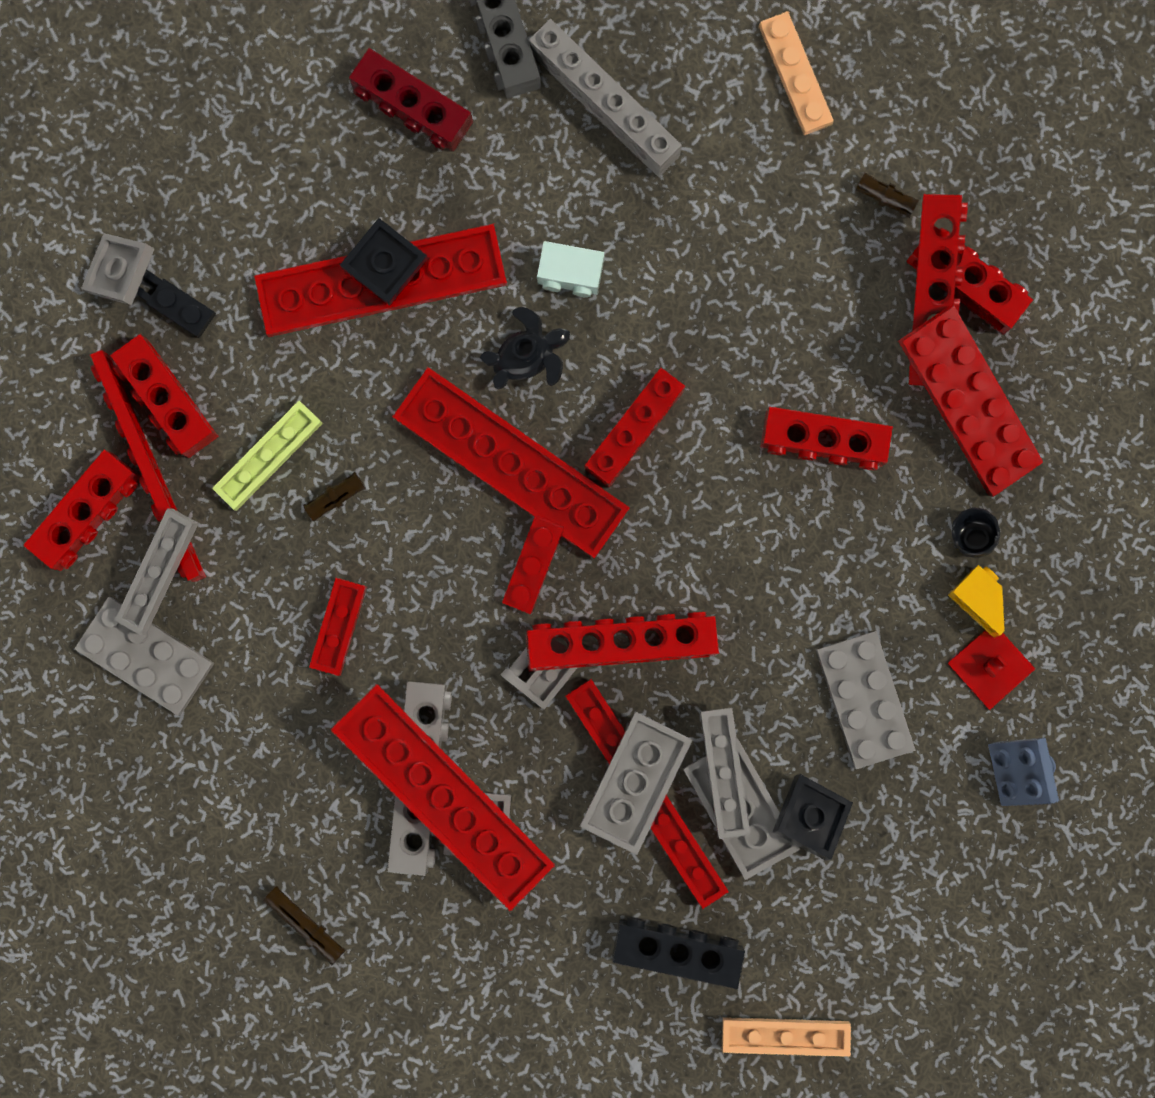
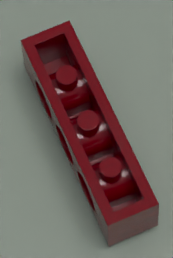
(376, 69)

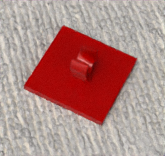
(991, 667)

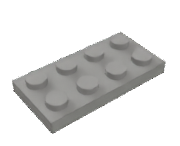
(148, 662)
(865, 700)
(636, 783)
(761, 848)

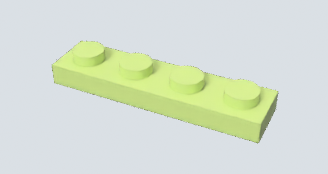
(267, 455)

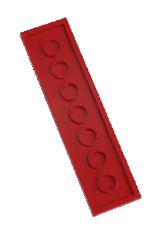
(327, 294)
(510, 462)
(443, 797)

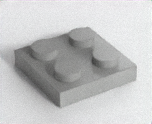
(117, 268)

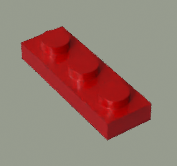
(533, 564)
(338, 627)

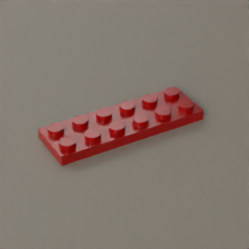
(970, 401)

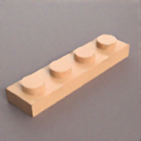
(796, 73)
(786, 1036)

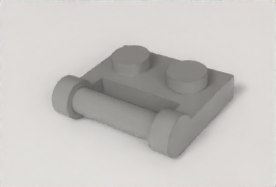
(542, 684)

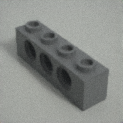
(512, 78)

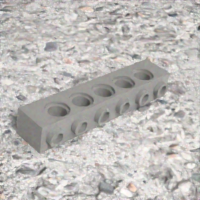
(604, 98)
(401, 856)

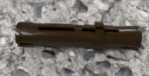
(304, 925)

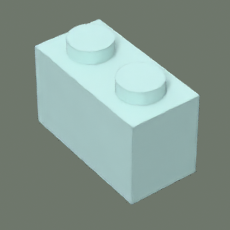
(570, 269)

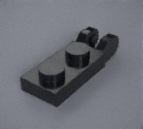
(177, 305)

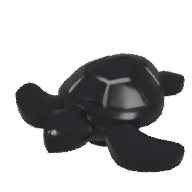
(527, 352)

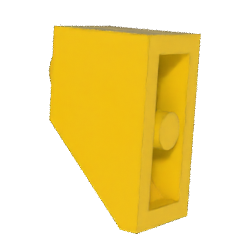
(982, 599)

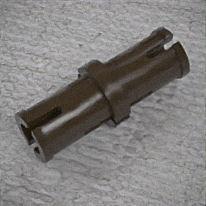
(887, 195)
(334, 496)

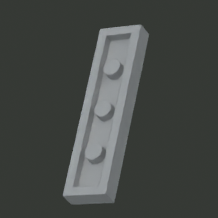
(156, 571)
(725, 773)

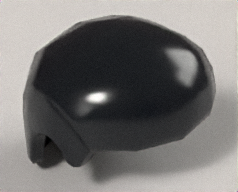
(975, 532)

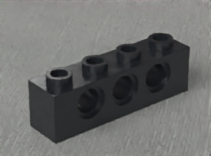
(723, 972)

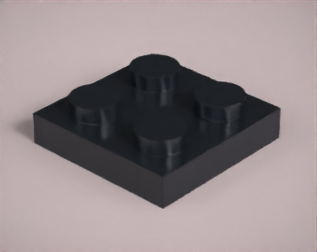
(384, 261)
(812, 817)

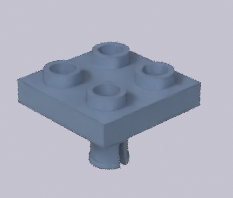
(1024, 772)

